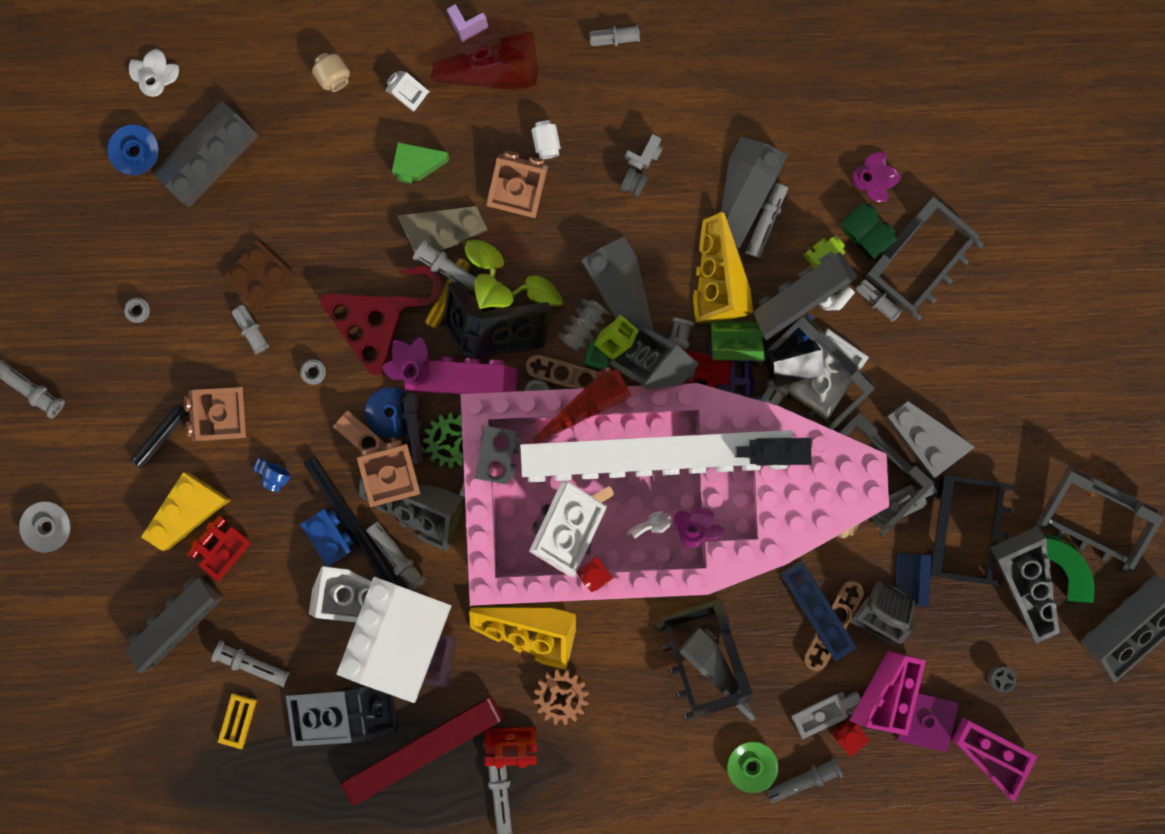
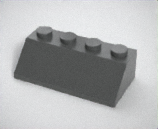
(205, 154)
(804, 294)
(655, 361)
(173, 623)
(1129, 631)

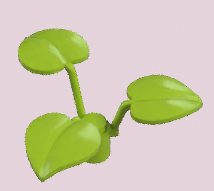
(494, 294)

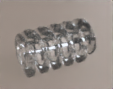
(583, 324)

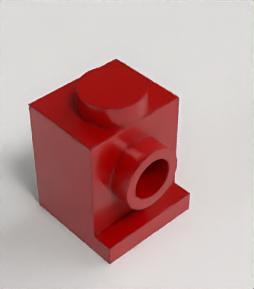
(594, 574)
(850, 737)

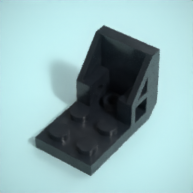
(492, 329)
(340, 716)

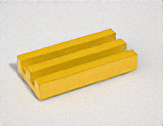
(243, 700)

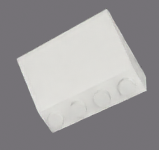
(394, 640)

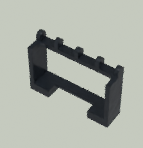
(944, 494)
(715, 607)

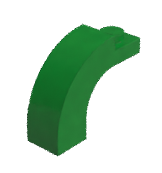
(1078, 573)

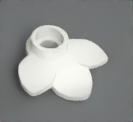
(153, 69)
(657, 523)

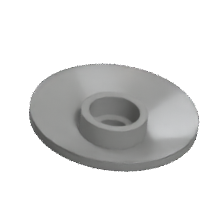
(33, 531)

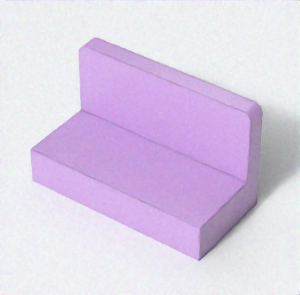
(466, 29)

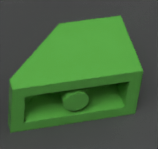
(416, 162)

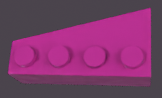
(466, 377)

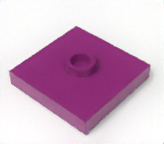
(931, 723)

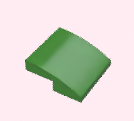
(737, 341)

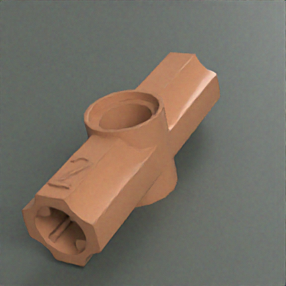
(356, 431)

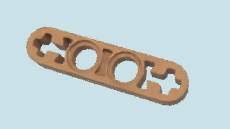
(574, 372)
(850, 612)

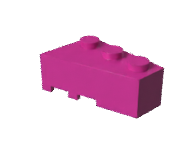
(891, 694)
(995, 756)

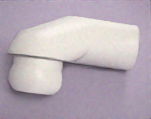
(836, 302)

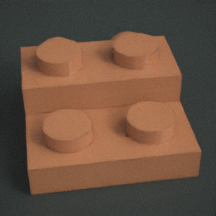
(517, 184)
(215, 414)
(388, 473)

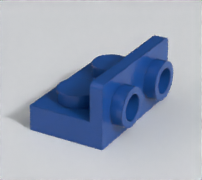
(327, 536)

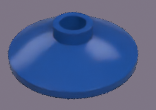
(124, 141)
(375, 412)

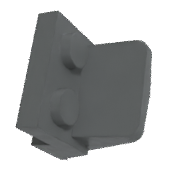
(886, 614)

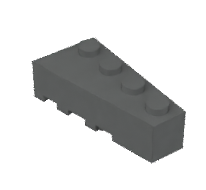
(1028, 577)

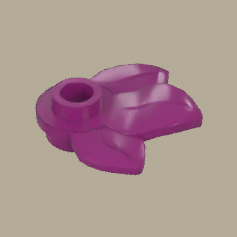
(879, 177)
(406, 359)
(696, 526)

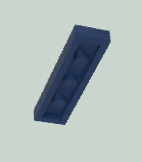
(818, 611)

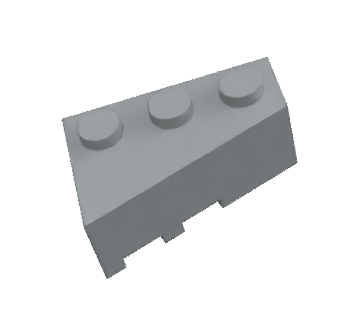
(927, 439)

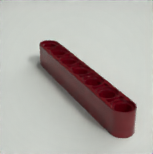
(422, 750)

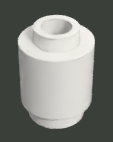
(546, 140)

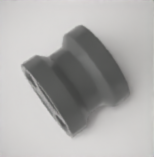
(634, 182)
(1006, 680)

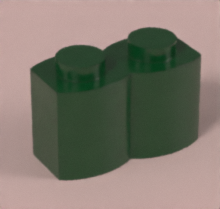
(868, 231)

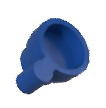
(273, 475)

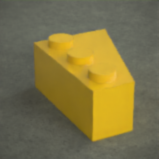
(182, 511)

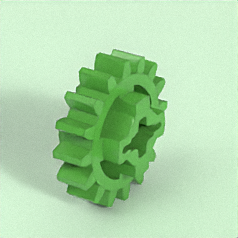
(446, 429)

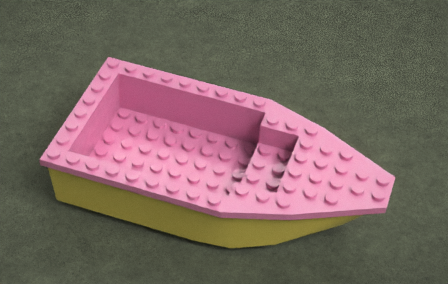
(764, 512)

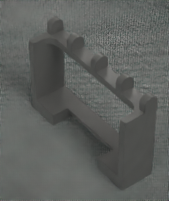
(882, 263)
(839, 356)
(914, 474)
(1090, 483)

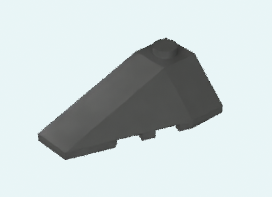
(619, 281)

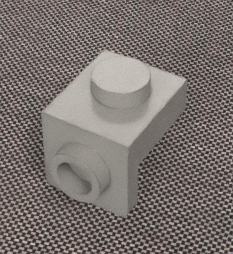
(651, 152)

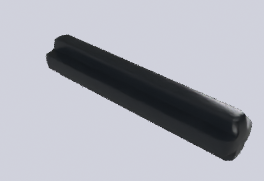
(158, 437)

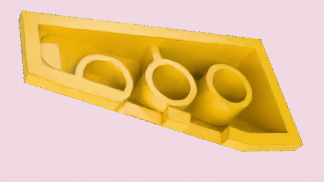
(722, 283)
(538, 631)

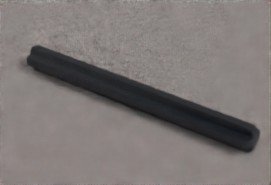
(349, 520)

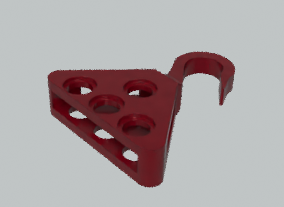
(382, 335)

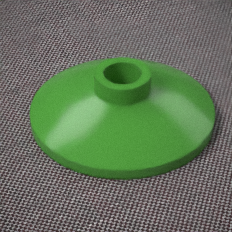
(752, 780)

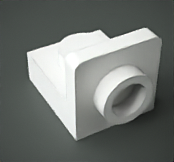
(406, 89)

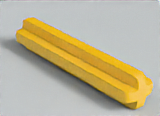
(437, 311)

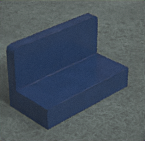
(914, 576)

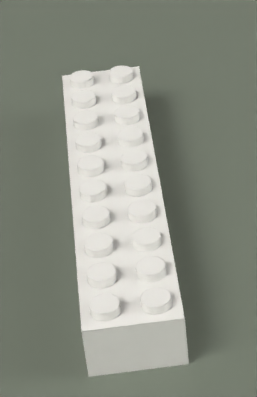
(640, 455)

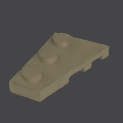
(443, 227)

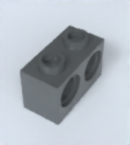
(489, 454)

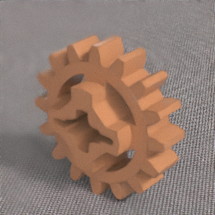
(571, 690)

